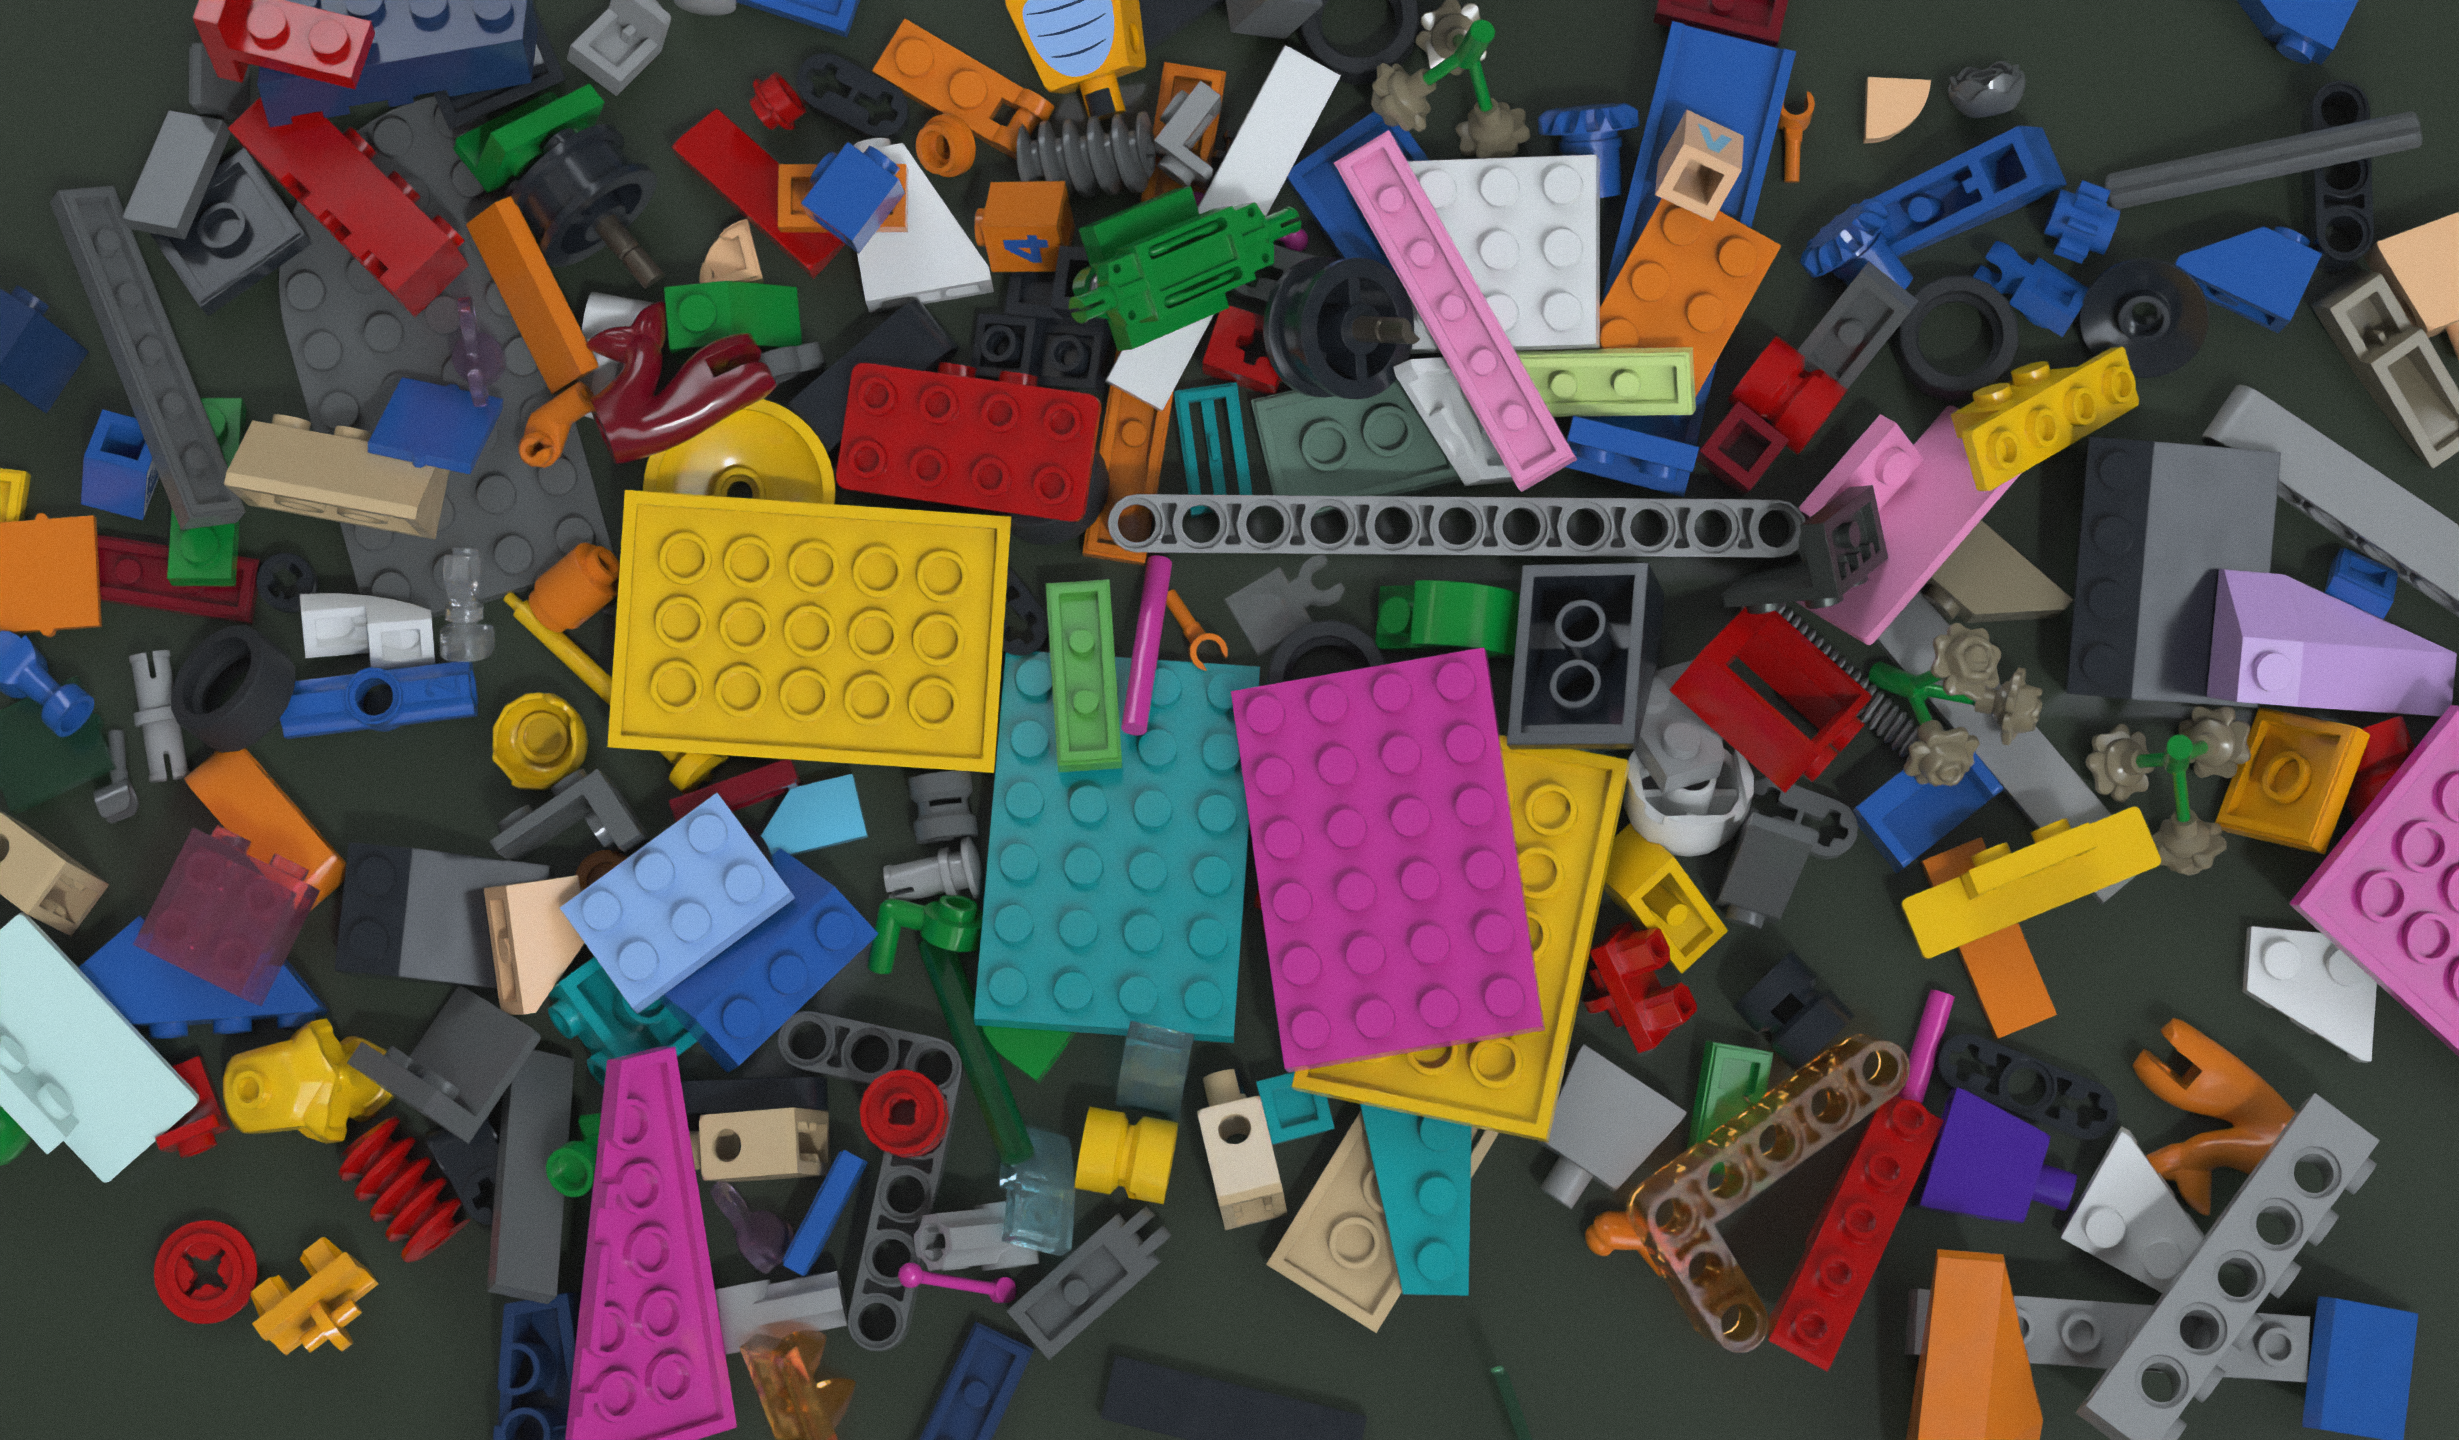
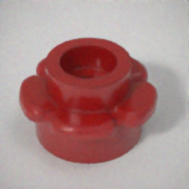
(776, 102)

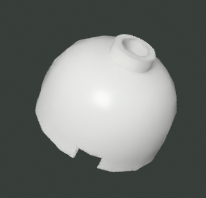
(1692, 817)

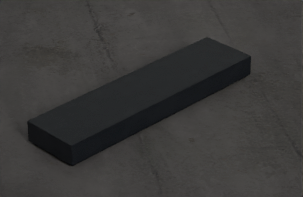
(1216, 1410)

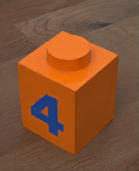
(1025, 225)

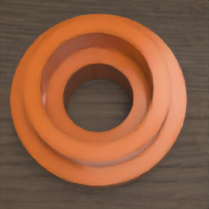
(946, 146)

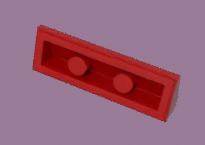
(749, 183)

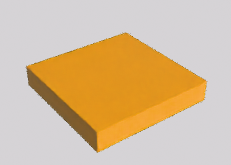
(2293, 780)

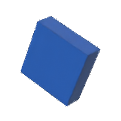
(2361, 582)

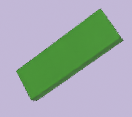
(1083, 676)

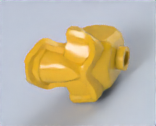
(302, 1086)

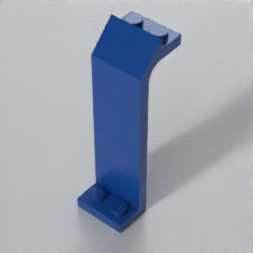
(1740, 89)

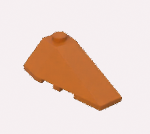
(1973, 1356)

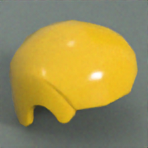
(539, 741)

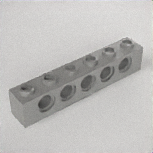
(2313, 1135)
(2095, 1332)

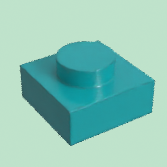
(1292, 1112)

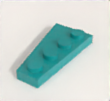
(1425, 1197)

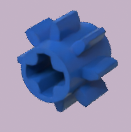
(2082, 221)

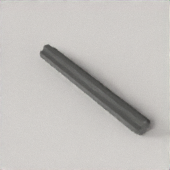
(2264, 160)

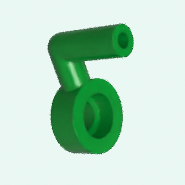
(948, 924)

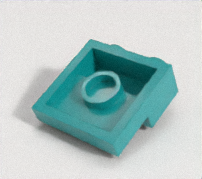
(599, 1014)

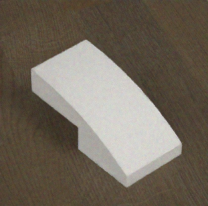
(350, 624)

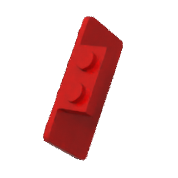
(969, 440)

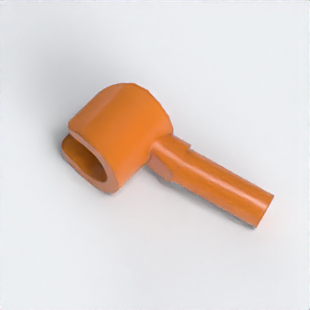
(1793, 130)
(1192, 629)

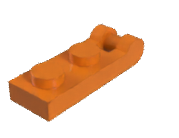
(959, 85)

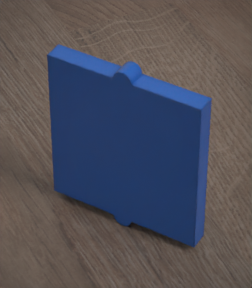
(434, 426)

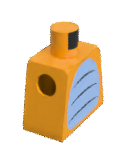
(1083, 47)

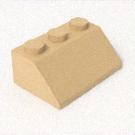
(334, 478)

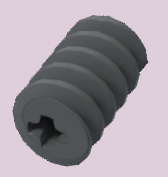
(1090, 159)

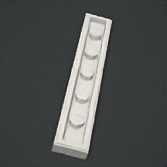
(1249, 173)

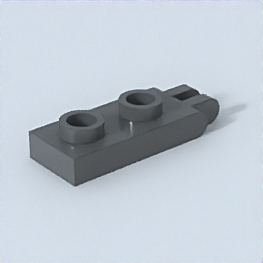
(1088, 1282)

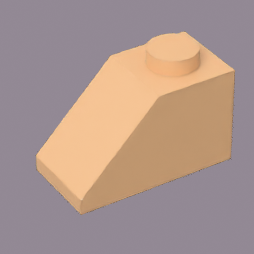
(530, 939)

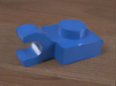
(2039, 290)

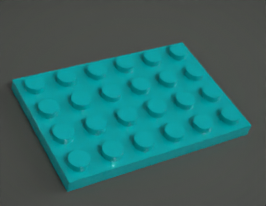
(1119, 883)

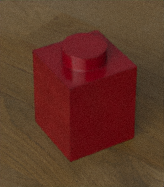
(1741, 448)

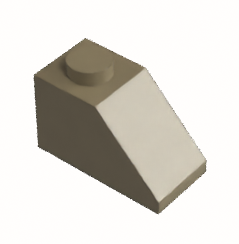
(1992, 583)

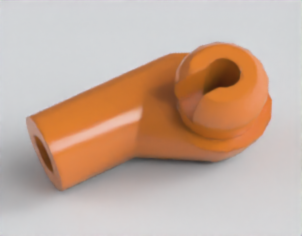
(1612, 1232)

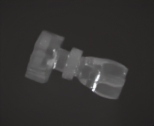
(464, 638)

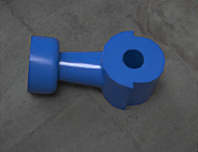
(26, 675)

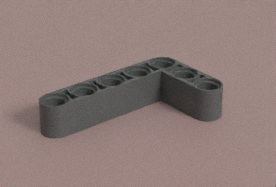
(885, 1221)

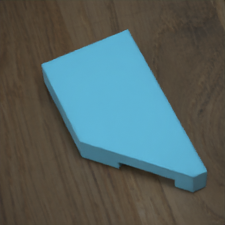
(817, 817)

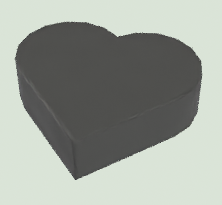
(794, 362)

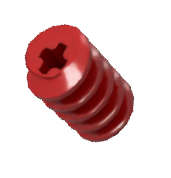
(400, 1191)

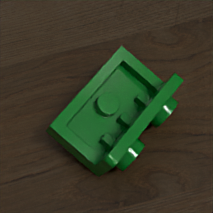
(515, 141)

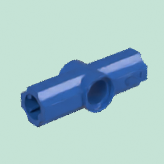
(419, 696)

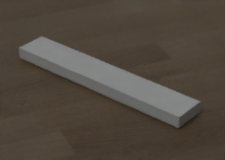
(2028, 768)

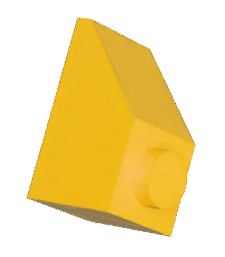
(1659, 894)

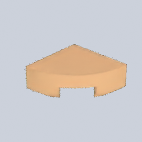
(1892, 106)
(732, 257)

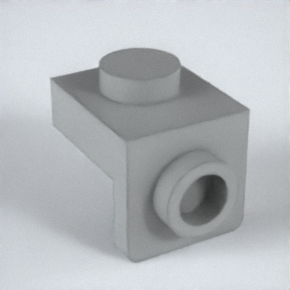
(621, 42)
(1185, 123)

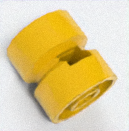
(1126, 1155)

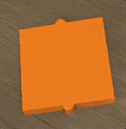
(49, 575)

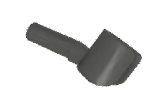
(117, 799)

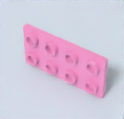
(1924, 511)

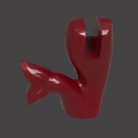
(705, 390)

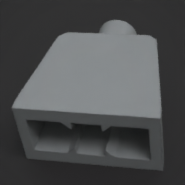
(1603, 1127)

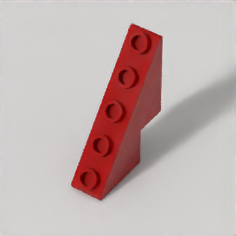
(1853, 1231)

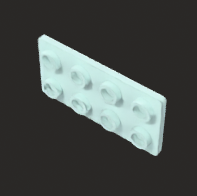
(75, 1061)

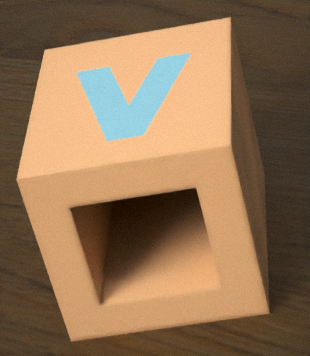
(1699, 165)

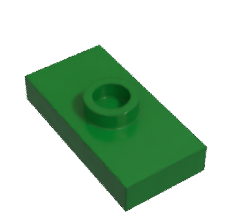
(1727, 1084)

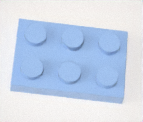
(677, 903)

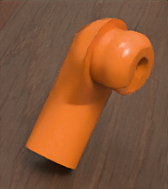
(550, 426)

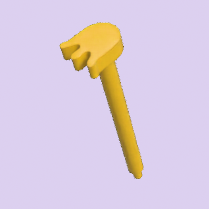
(689, 768)

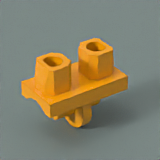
(317, 1307)

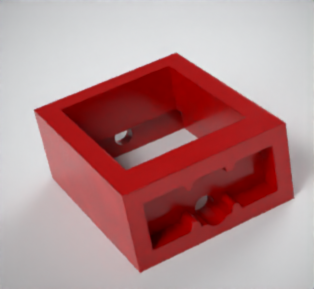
(1795, 672)

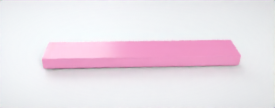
(1455, 311)

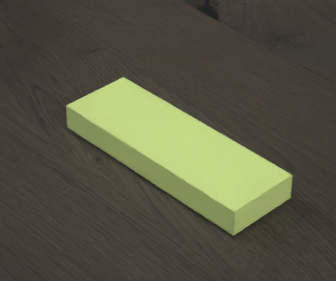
(1614, 380)

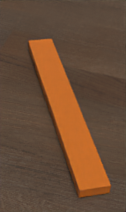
(1132, 430)

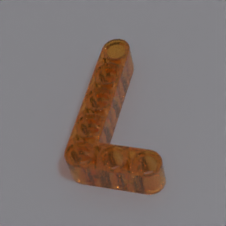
(1748, 1174)

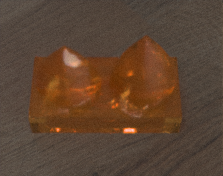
(786, 1386)

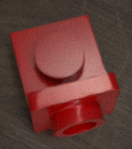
(197, 1128)

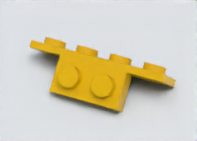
(2041, 414)
(2030, 881)

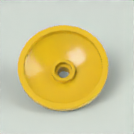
(755, 446)

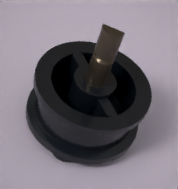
(586, 199)
(1338, 327)

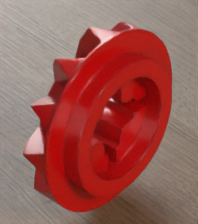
(176, 1275)

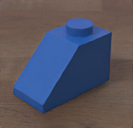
(2255, 273)

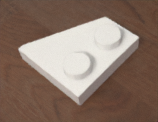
(1452, 420)
(2312, 986)
(2132, 1217)

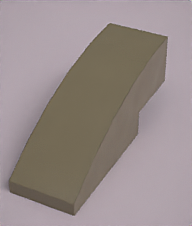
(2394, 364)

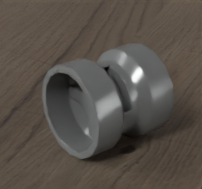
(945, 821)

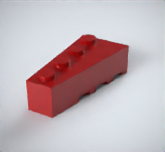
(357, 203)

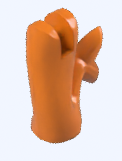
(2218, 1088)

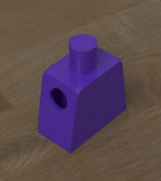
(1989, 1165)

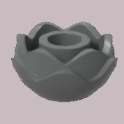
(1987, 91)

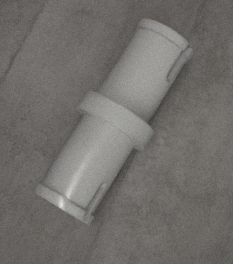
(158, 724)

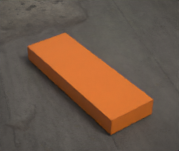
(532, 295)
(1998, 963)

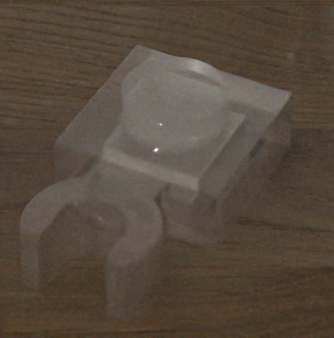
(1275, 607)

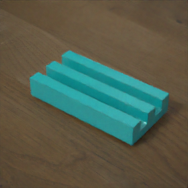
(1206, 396)

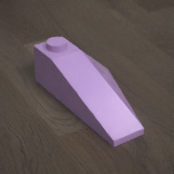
(2310, 650)

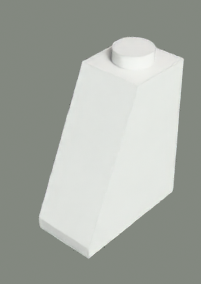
(928, 261)

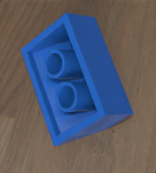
(772, 969)

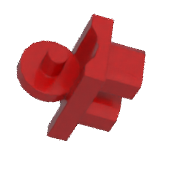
(1631, 989)

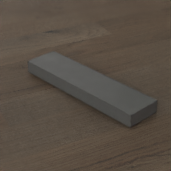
(525, 1203)

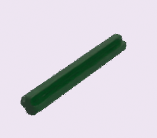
(977, 1055)

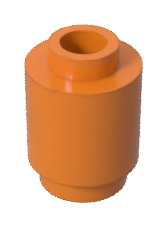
(575, 587)

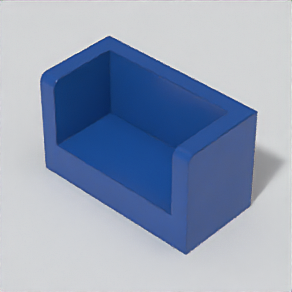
(1911, 817)

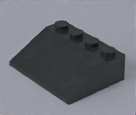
(2150, 558)

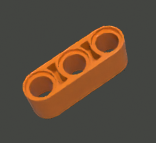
(259, 810)

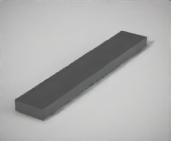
(147, 356)

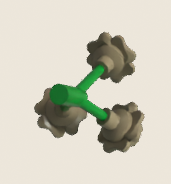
(1453, 42)
(1969, 674)
(2211, 742)

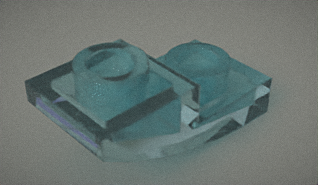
(1154, 1069)
(1041, 1196)

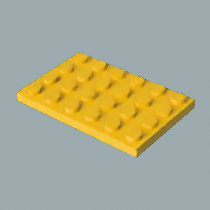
(809, 631)
(1564, 833)

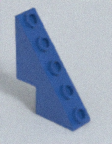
(169, 998)

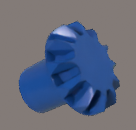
(1593, 132)
(1851, 242)

